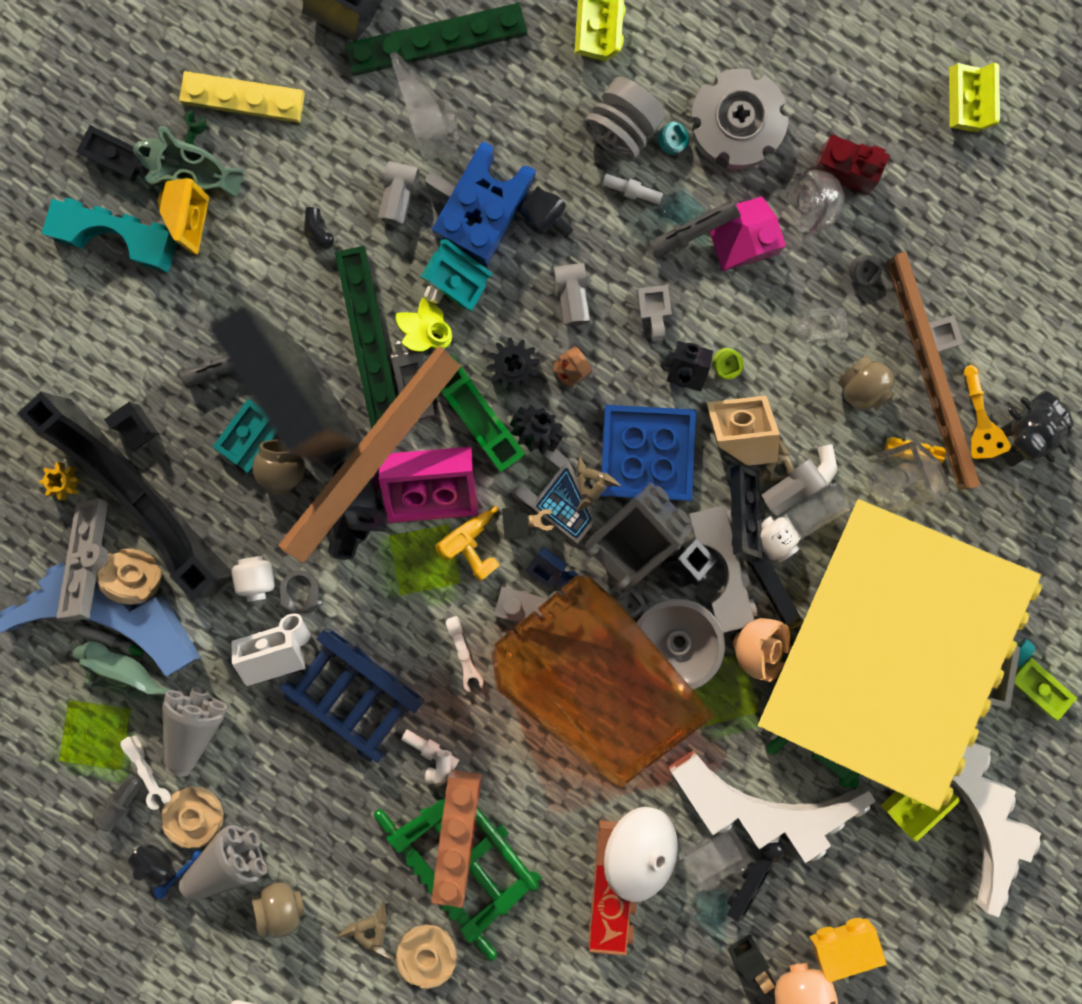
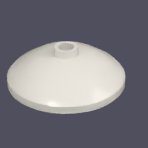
(640, 854)

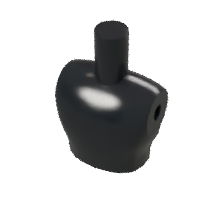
(543, 211)
(149, 864)

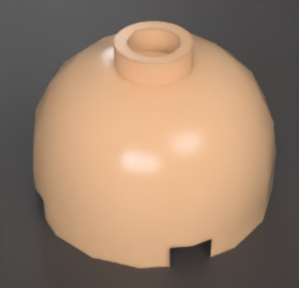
(761, 648)
(804, 987)

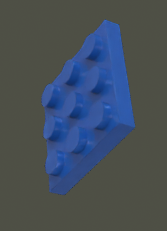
(649, 447)

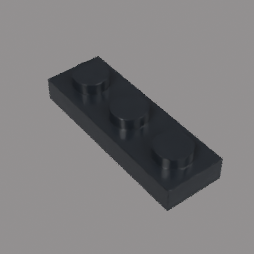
(745, 513)

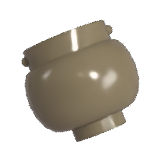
(867, 384)
(276, 468)
(277, 910)

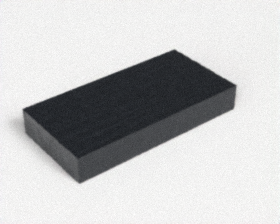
(286, 387)

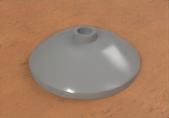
(704, 639)

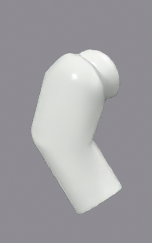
(828, 464)

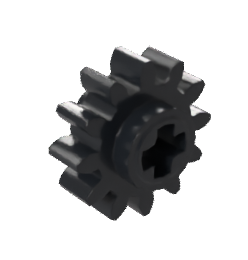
(524, 361)
(536, 429)

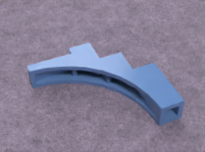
(150, 625)

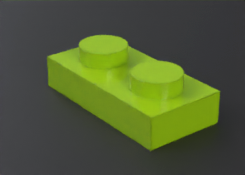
(1043, 689)

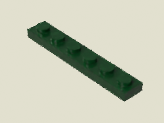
(437, 38)
(366, 331)

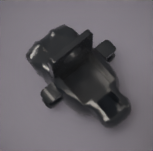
(1037, 429)
(357, 521)

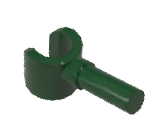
(194, 129)

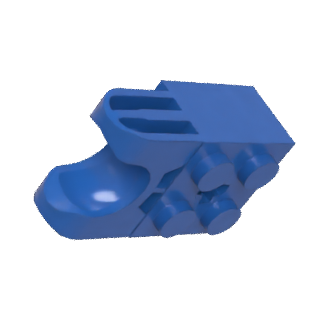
(482, 198)

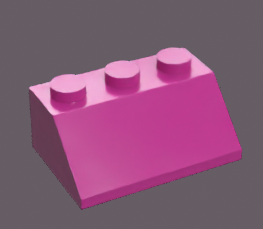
(429, 485)

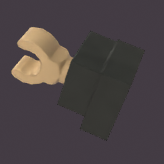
(520, 525)
(751, 962)

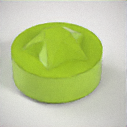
(727, 363)

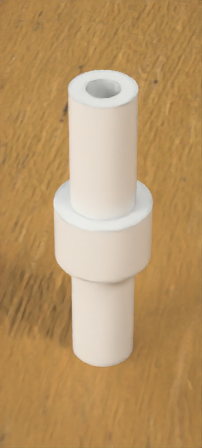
(632, 189)
(428, 748)

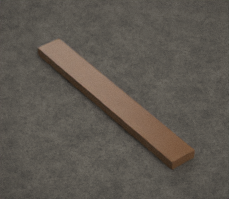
(932, 372)
(370, 455)

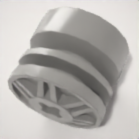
(624, 118)

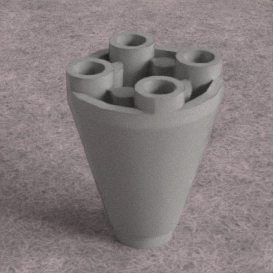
(188, 727)
(225, 864)

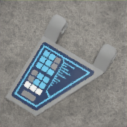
(562, 498)

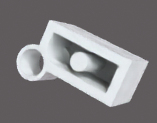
(271, 651)

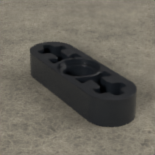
(776, 592)

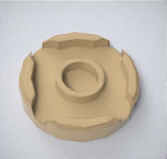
(129, 577)
(198, 809)
(426, 956)

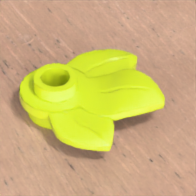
(421, 325)

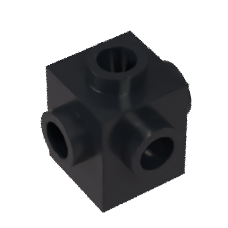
(688, 365)
(688, 563)

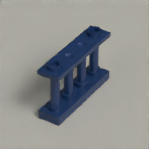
(356, 664)

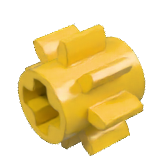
(68, 479)

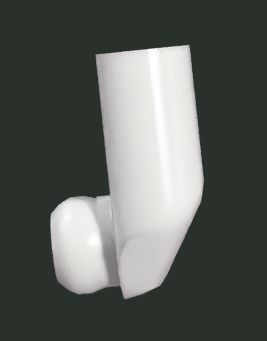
(443, 769)

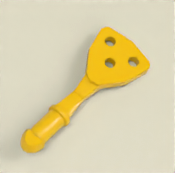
(984, 425)

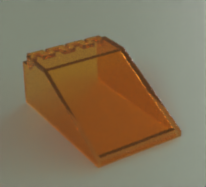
(597, 682)

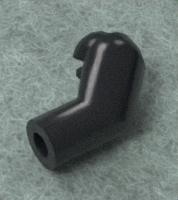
(314, 231)

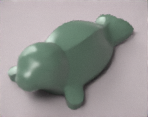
(177, 160)
(116, 673)

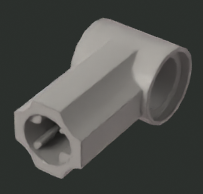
(399, 187)
(571, 287)
(799, 484)

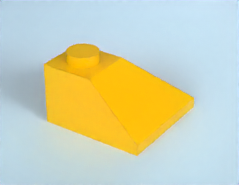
(184, 212)

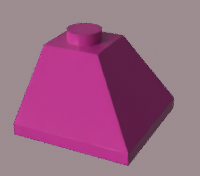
(749, 237)

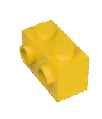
(847, 949)

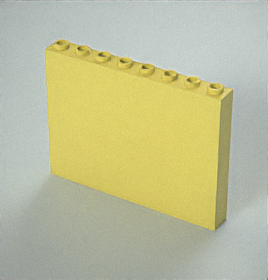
(900, 653)

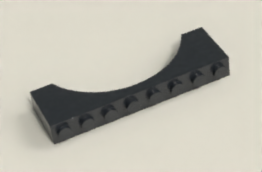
(188, 557)

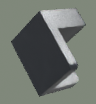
(132, 424)

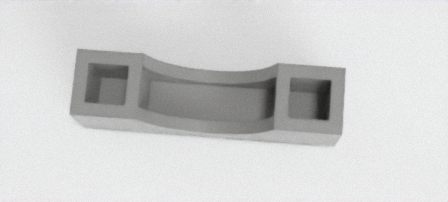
(731, 604)

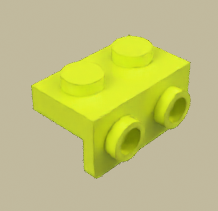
(599, 28)
(974, 97)
(915, 816)

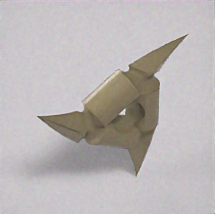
(768, 473)
(601, 482)
(358, 931)

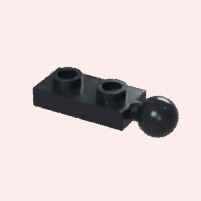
(112, 154)
(755, 877)

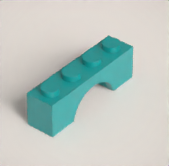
(75, 226)

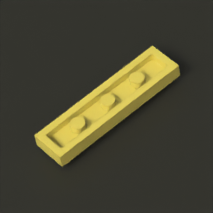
(241, 97)

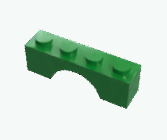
(482, 421)

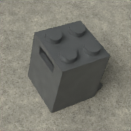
(639, 536)

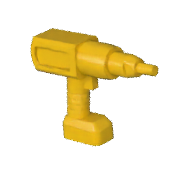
(463, 541)

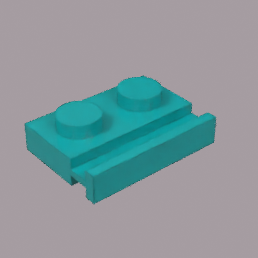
(456, 275)
(244, 435)

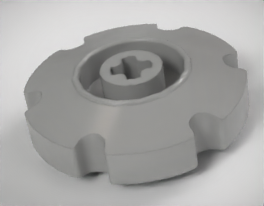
(722, 134)

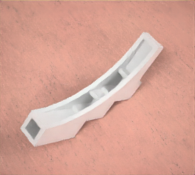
(764, 820)
(1001, 838)

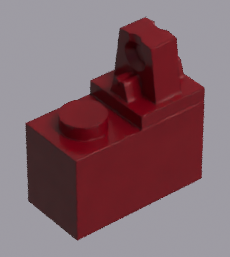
(852, 164)

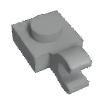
(654, 306)

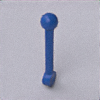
(161, 891)

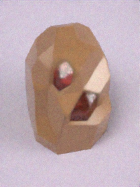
(572, 367)

